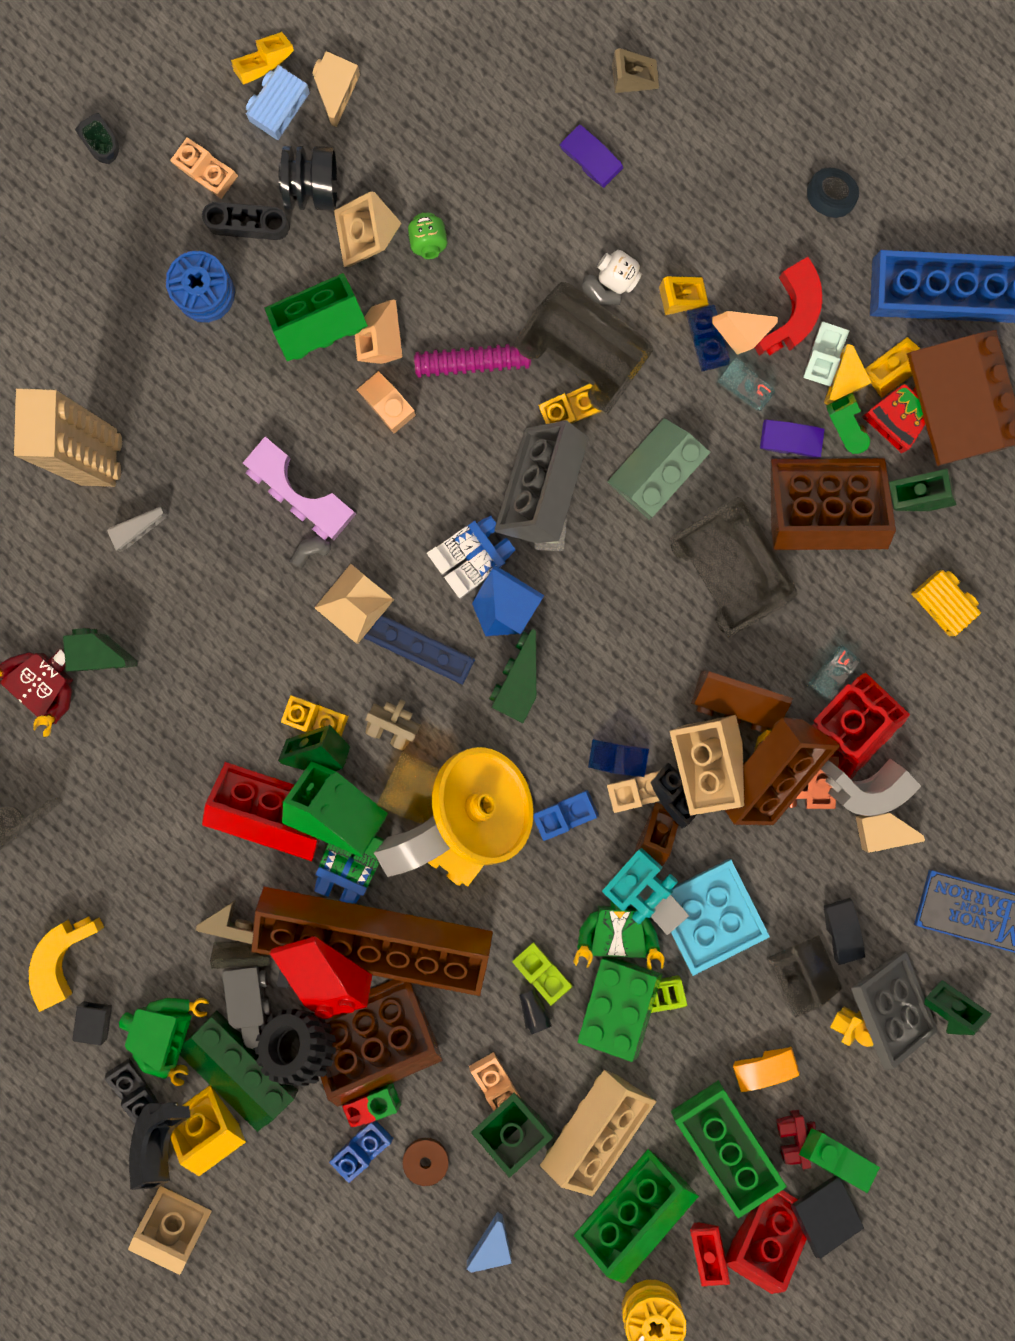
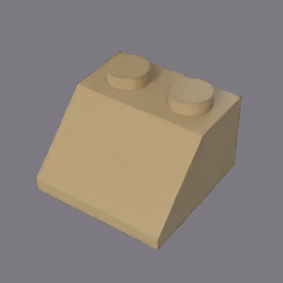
(169, 1230)

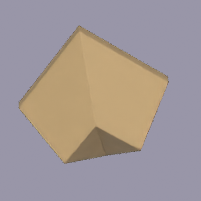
(364, 228)
(354, 603)

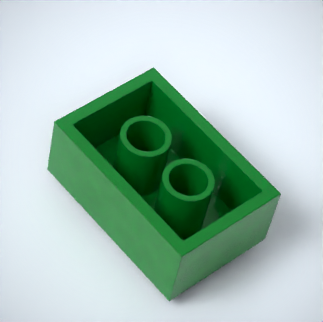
(315, 317)
(619, 1008)

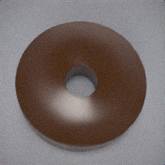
(422, 1174)

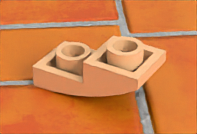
(204, 168)
(493, 1080)

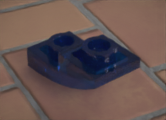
(707, 339)

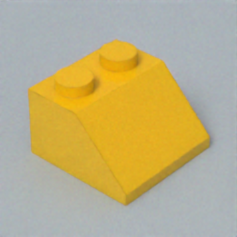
(207, 1134)

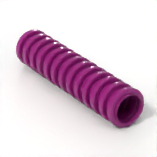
(469, 360)

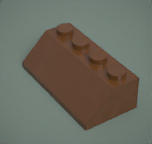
(781, 770)

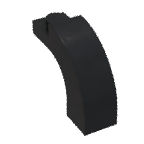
(150, 1144)

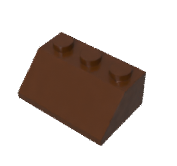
(741, 699)

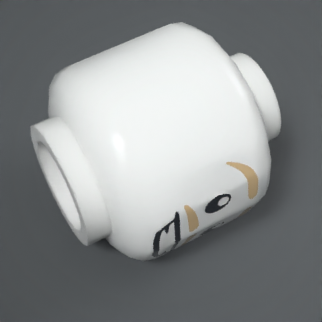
(619, 272)

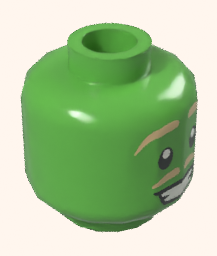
(427, 235)

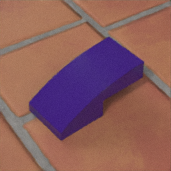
(591, 156)
(792, 438)

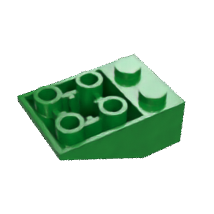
(332, 810)

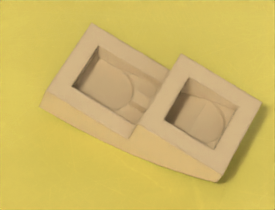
(632, 792)

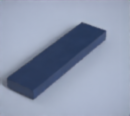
(420, 649)

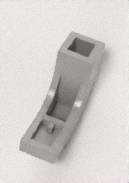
(875, 795)
(411, 849)

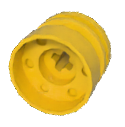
(656, 1303)

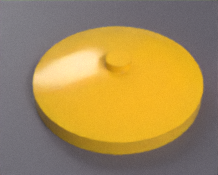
(482, 806)

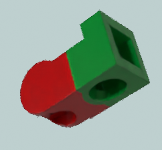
(372, 1106)

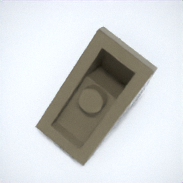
(221, 925)

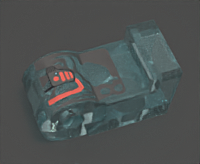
(746, 385)
(834, 673)

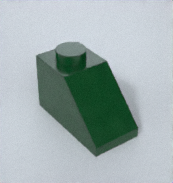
(923, 492)
(319, 746)

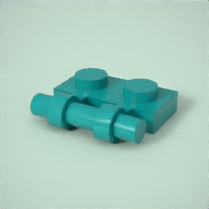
(632, 880)

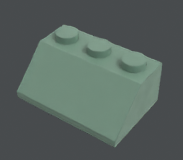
(658, 467)

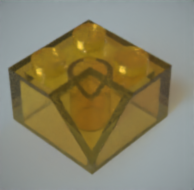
(410, 788)

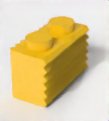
(947, 602)

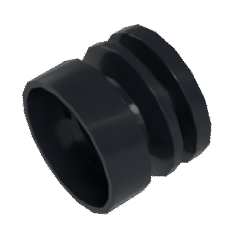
(308, 177)

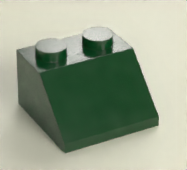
(94, 651)
(513, 1134)

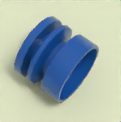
(202, 303)

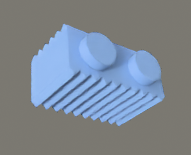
(277, 102)

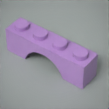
(271, 466)

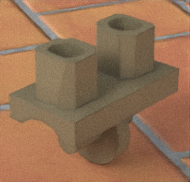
(394, 720)

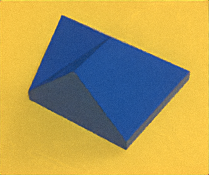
(505, 603)

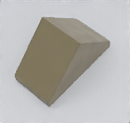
(633, 72)

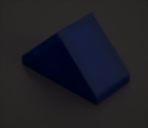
(618, 758)

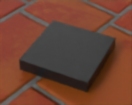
(827, 1216)

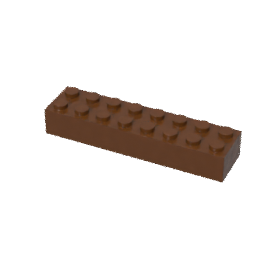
(377, 939)

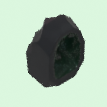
(98, 138)

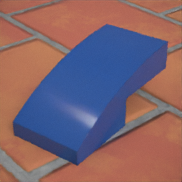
(565, 815)

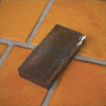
(236, 954)

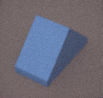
(492, 1247)

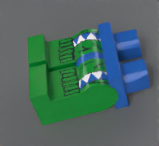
(347, 871)

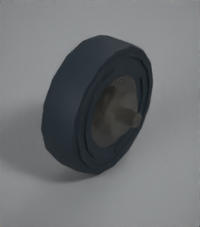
(832, 192)

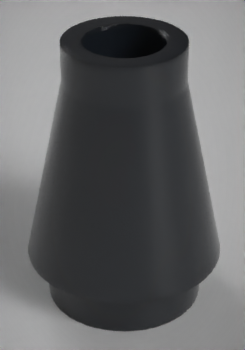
(534, 1012)

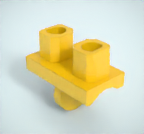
(852, 1027)

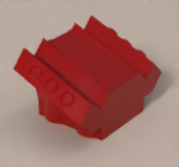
(860, 722)

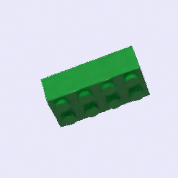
(728, 1149)

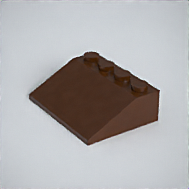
(965, 396)
(831, 504)
(379, 1043)

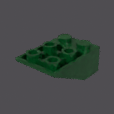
(519, 688)

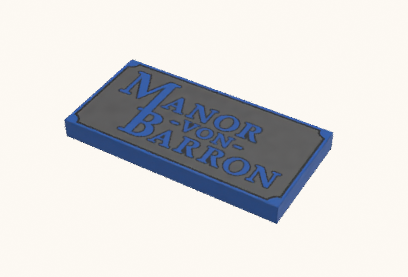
(968, 910)

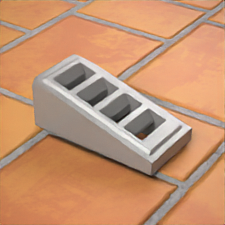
(130, 531)

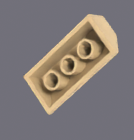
(597, 1134)

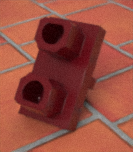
(794, 1126)

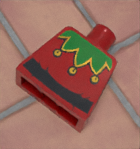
(898, 417)

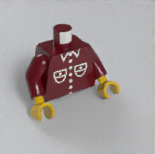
(39, 685)

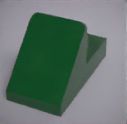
(962, 1013)

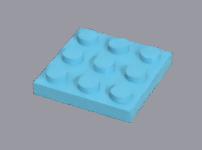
(719, 919)

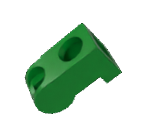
(850, 431)

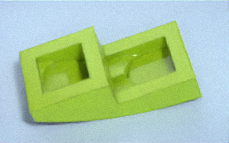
(542, 974)

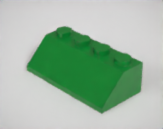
(635, 1217)

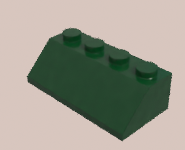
(232, 1071)

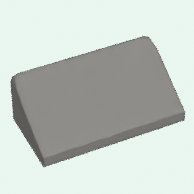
(668, 912)

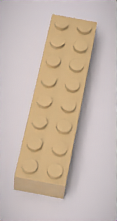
(65, 438)

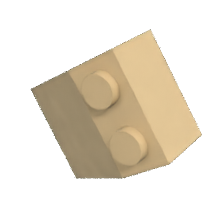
(710, 764)

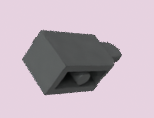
(246, 1001)

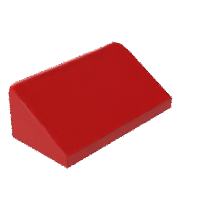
(709, 1254)

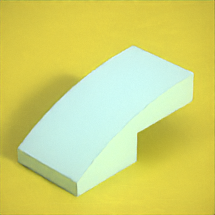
(825, 353)

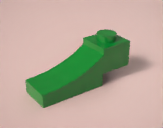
(839, 1160)

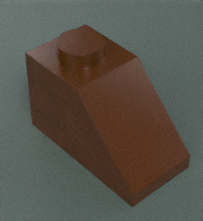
(658, 834)

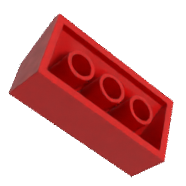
(252, 809)

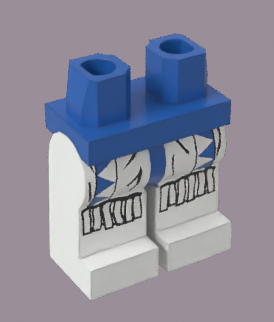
(474, 546)

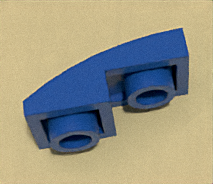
(361, 1150)

